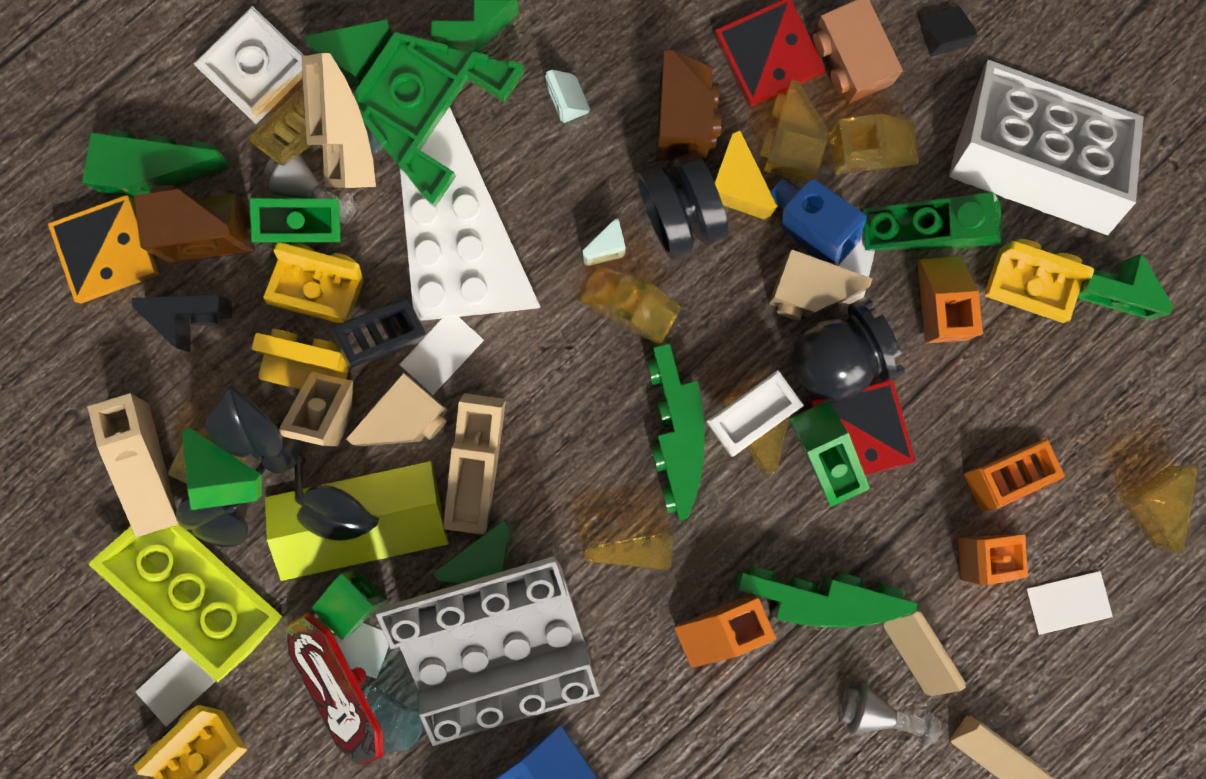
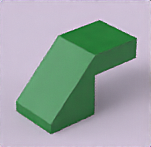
(471, 36)

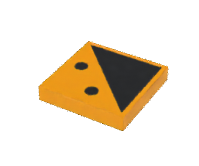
(102, 249)

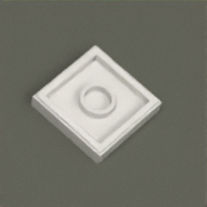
(252, 65)

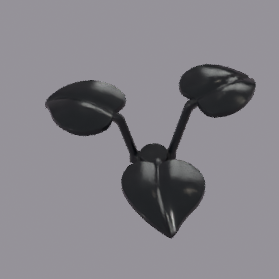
(244, 429)

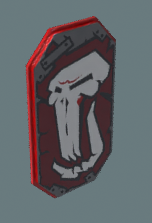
(335, 689)

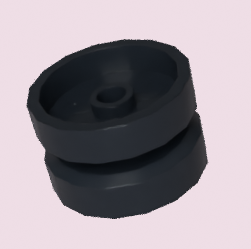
(682, 203)

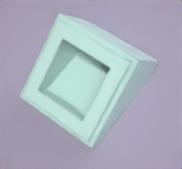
(566, 95)
(606, 246)

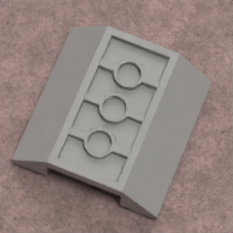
(492, 650)

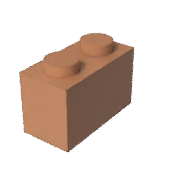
(856, 50)

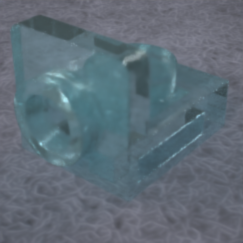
(399, 723)

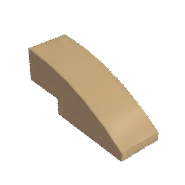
(336, 124)
(474, 463)

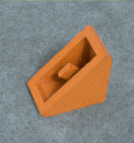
(992, 558)

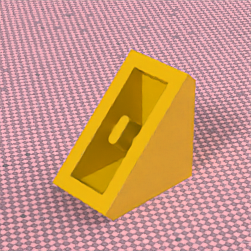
(741, 181)

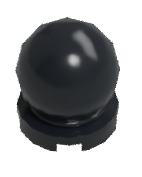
(841, 355)

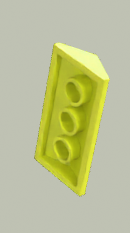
(408, 522)
(188, 596)

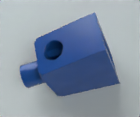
(819, 220)

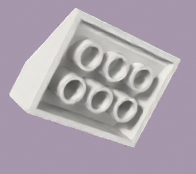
(1050, 148)

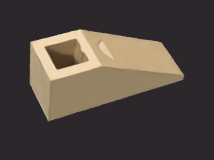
(134, 462)

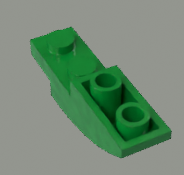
(683, 449)
(837, 605)

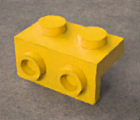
(1037, 279)
(314, 282)
(291, 362)
(195, 748)

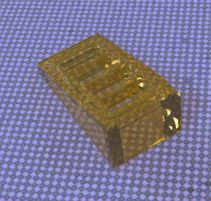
(277, 124)
(644, 552)

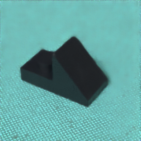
(173, 315)

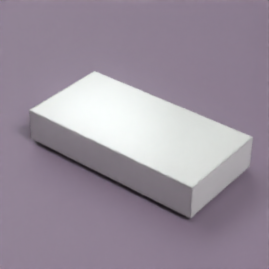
(754, 413)

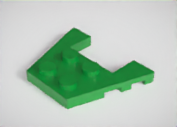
(412, 91)

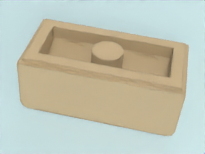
(924, 654)
(995, 752)

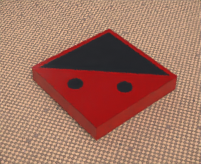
(769, 52)
(876, 427)

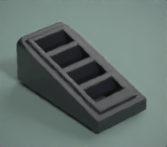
(406, 319)

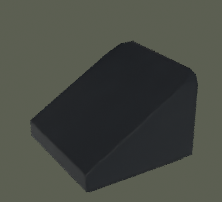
(947, 30)

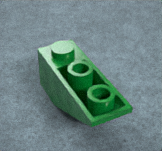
(132, 166)
(935, 224)

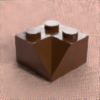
(686, 107)
(191, 229)

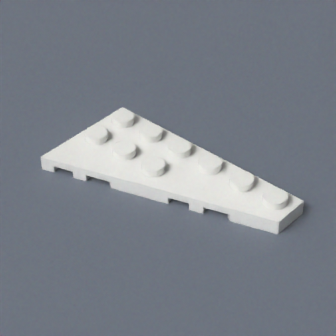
(460, 248)

